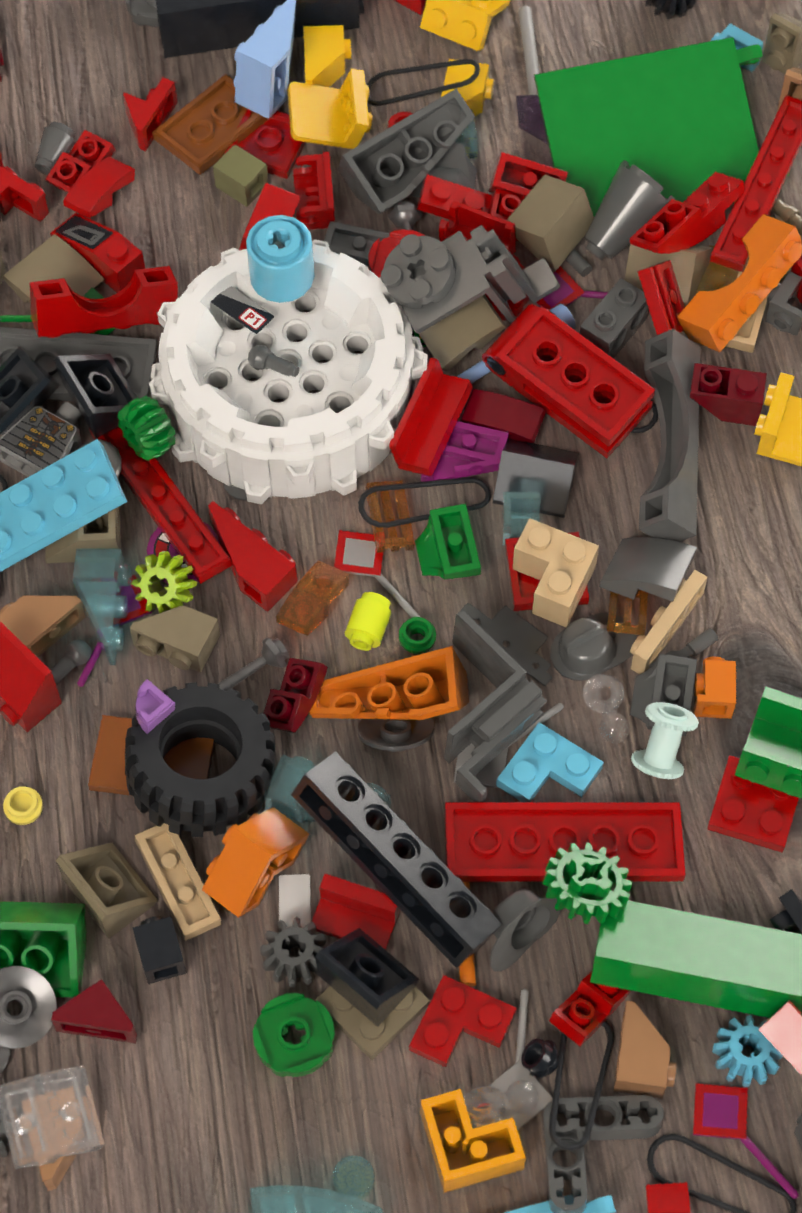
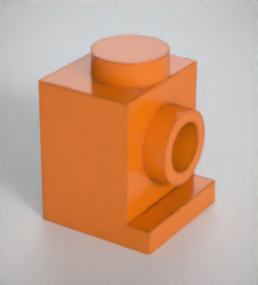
(715, 689)

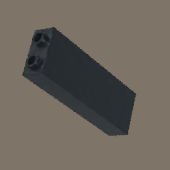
(215, 25)

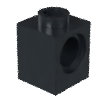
(159, 949)

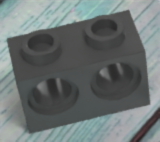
(616, 318)

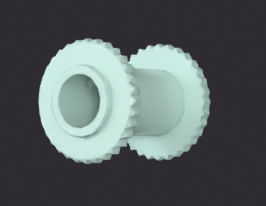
(664, 740)

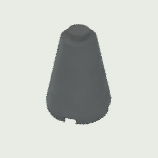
(624, 209)

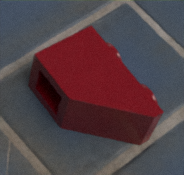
(729, 392)

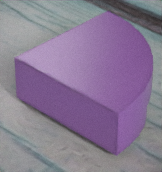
(152, 706)

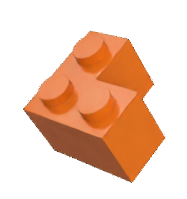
(252, 858)

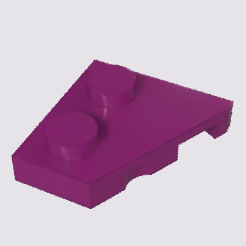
(469, 452)

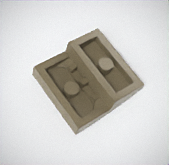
(53, 261)
(462, 331)

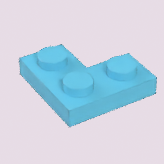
(546, 756)

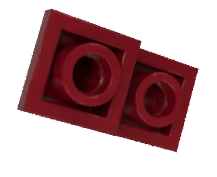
(504, 414)
(299, 689)

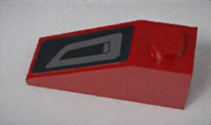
(103, 249)

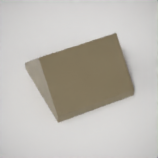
(552, 219)
(687, 265)
(106, 885)

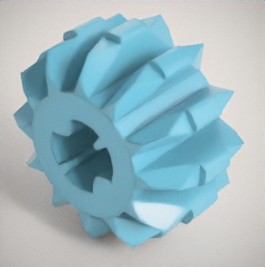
(734, 1041)

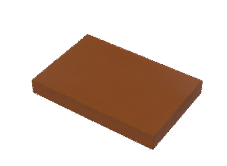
(207, 126)
(188, 758)

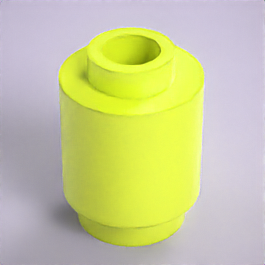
(368, 621)

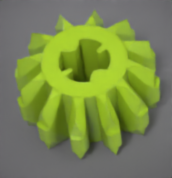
(155, 571)

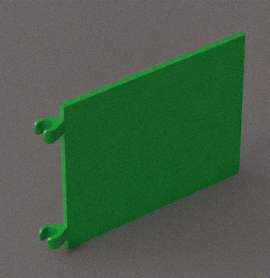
(663, 110)

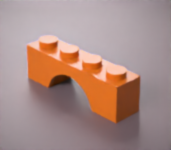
(718, 314)

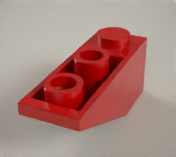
(256, 566)

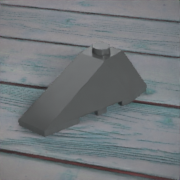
(400, 157)

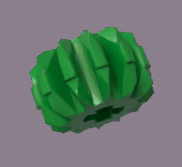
(146, 427)

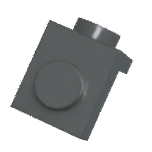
(780, 311)

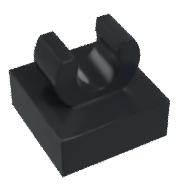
(792, 916)

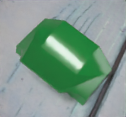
(448, 544)

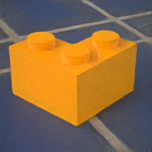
(465, 1153)

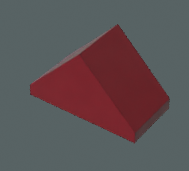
(95, 1015)

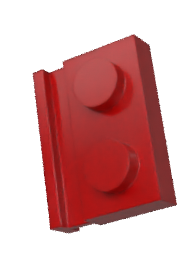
(662, 296)

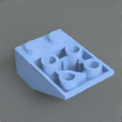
(265, 63)

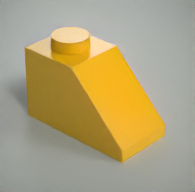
(325, 54)
(475, 92)

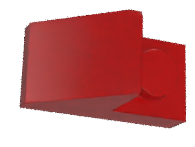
(150, 114)

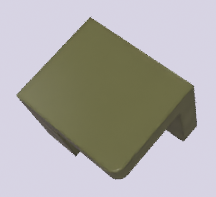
(240, 175)

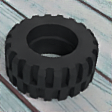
(210, 802)

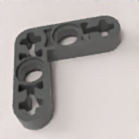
(574, 1133)

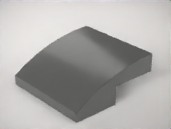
(648, 565)

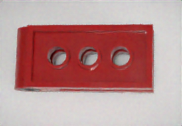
(570, 378)

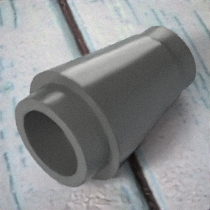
(54, 141)

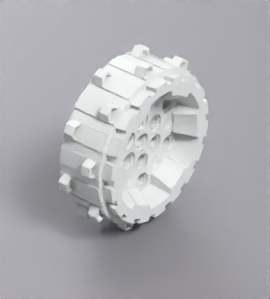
(301, 442)

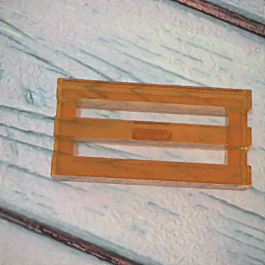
(393, 541)
(626, 627)

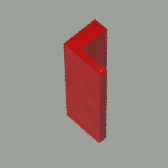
(429, 419)

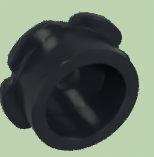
(540, 1057)

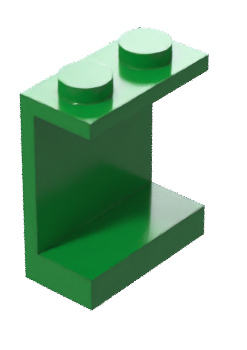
(775, 744)

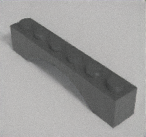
(670, 502)

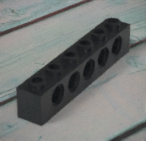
(396, 859)

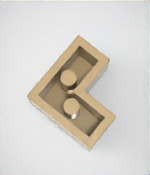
(561, 565)

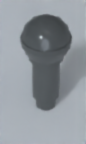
(262, 358)
(76, 654)

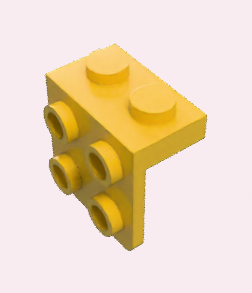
(461, 20)
(330, 114)
(782, 425)

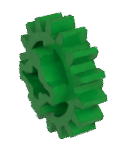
(590, 883)

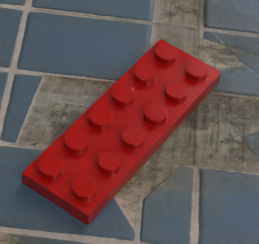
(520, 837)

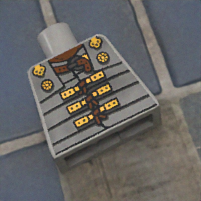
(40, 439)

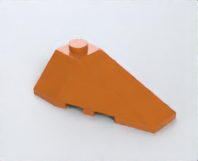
(400, 689)

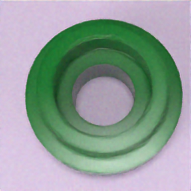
(414, 626)

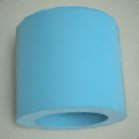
(280, 258)

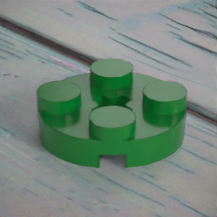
(290, 1058)

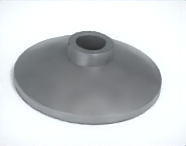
(395, 734)
(37, 1006)

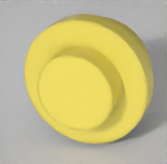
(23, 805)

